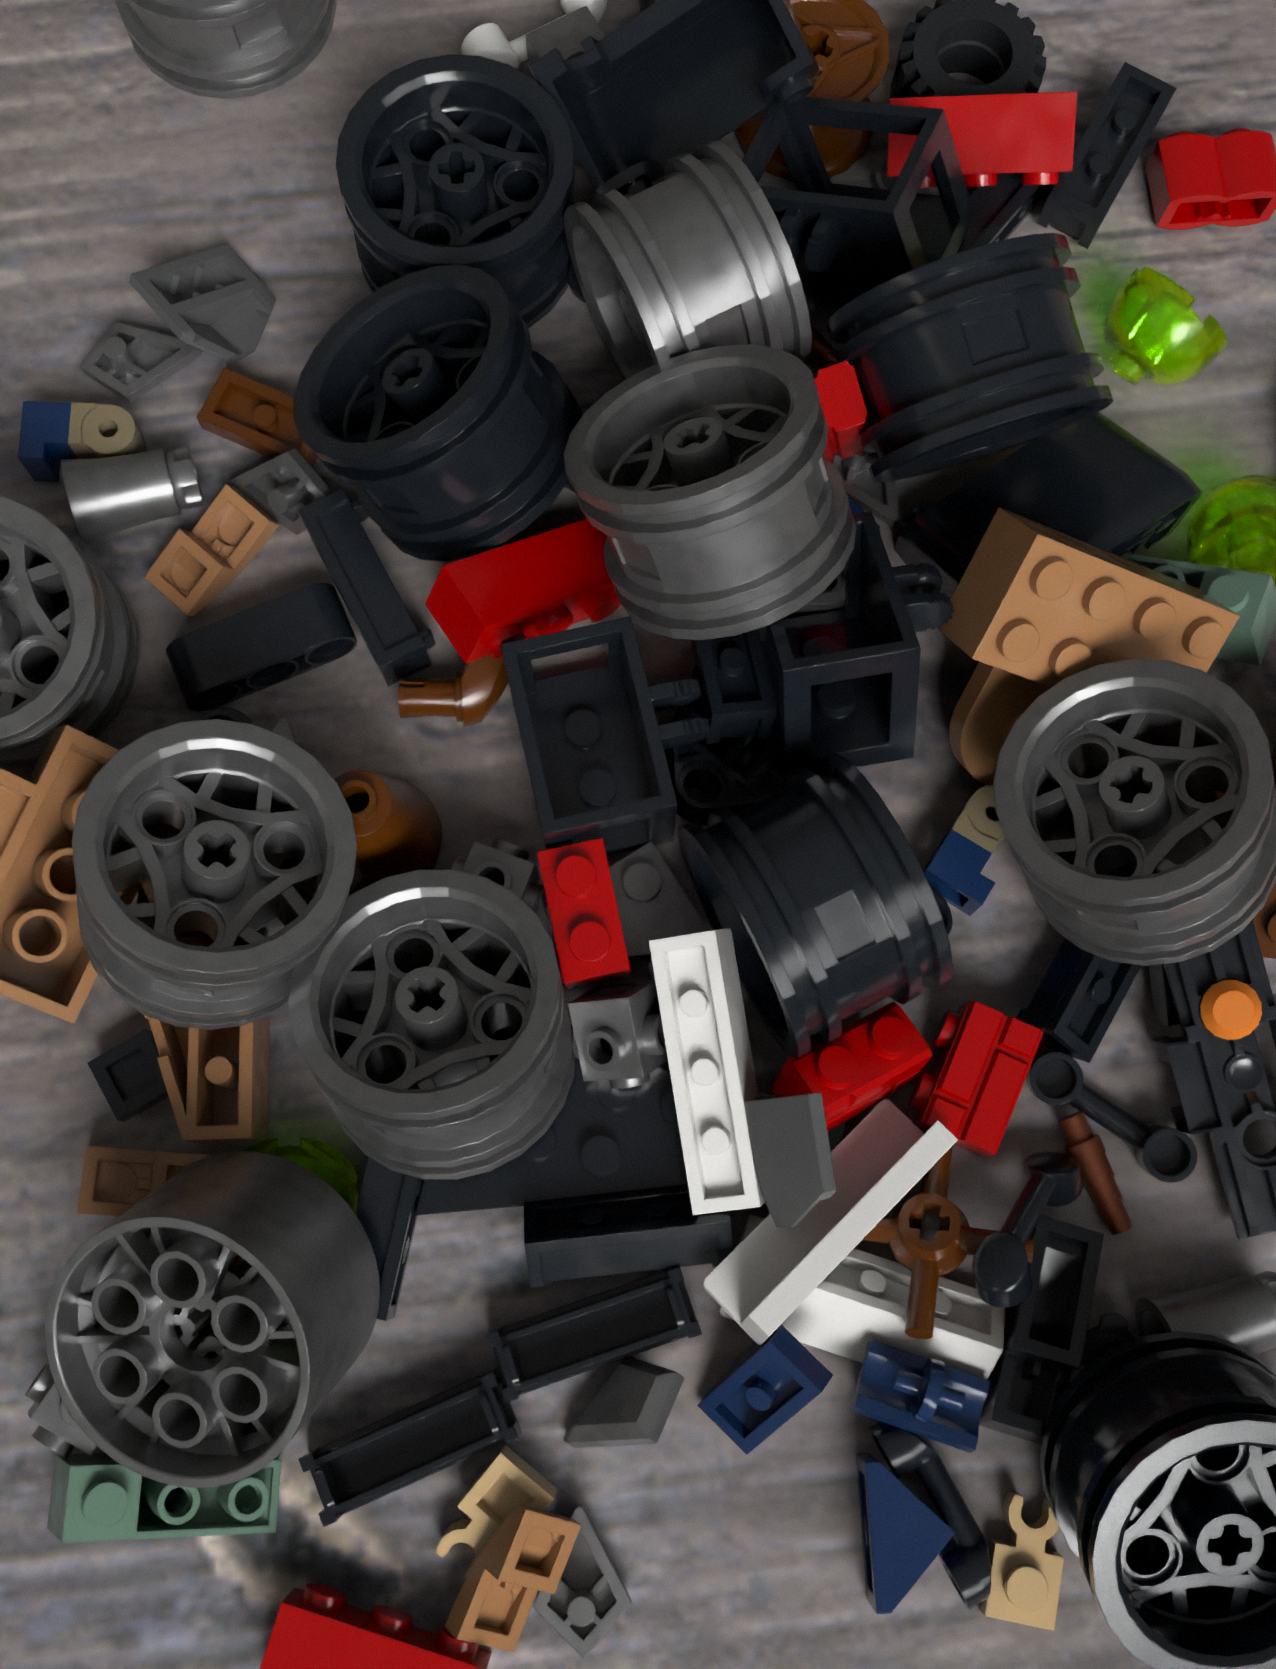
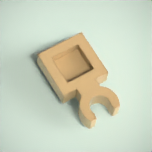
(492, 1498)
(1022, 1571)

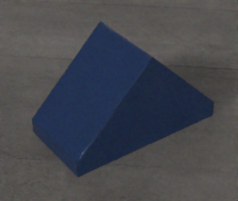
(897, 1534)

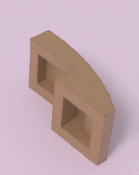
(214, 553)
(122, 1177)
(517, 1561)

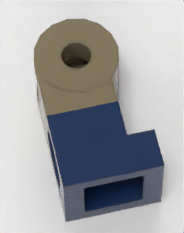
(74, 432)
(965, 851)

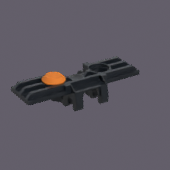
(1221, 1070)

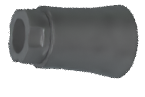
(129, 490)
(1233, 1310)

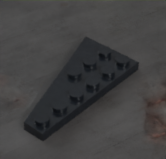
(594, 1146)

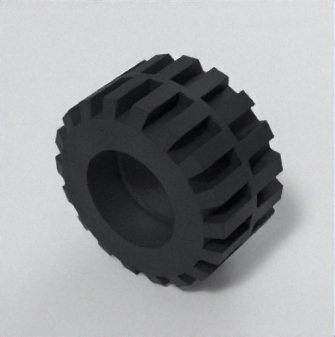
(972, 40)

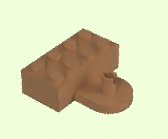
(1053, 607)
(39, 919)

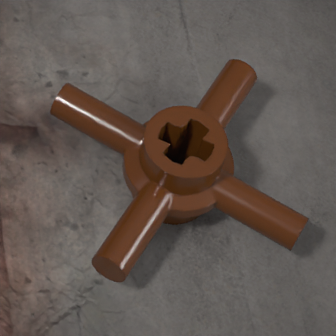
(930, 1258)

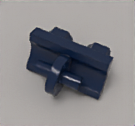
(920, 1396)

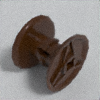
(851, 59)

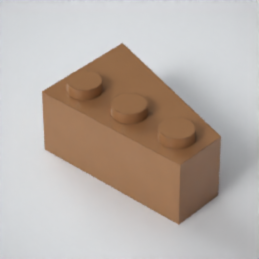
(216, 1077)

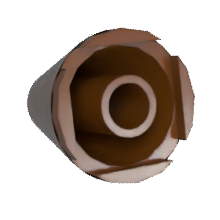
(392, 826)

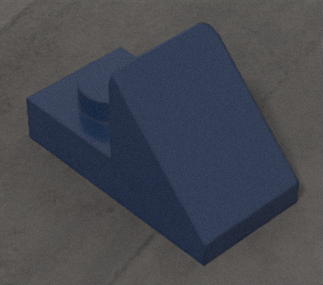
(764, 1389)

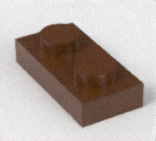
(252, 416)

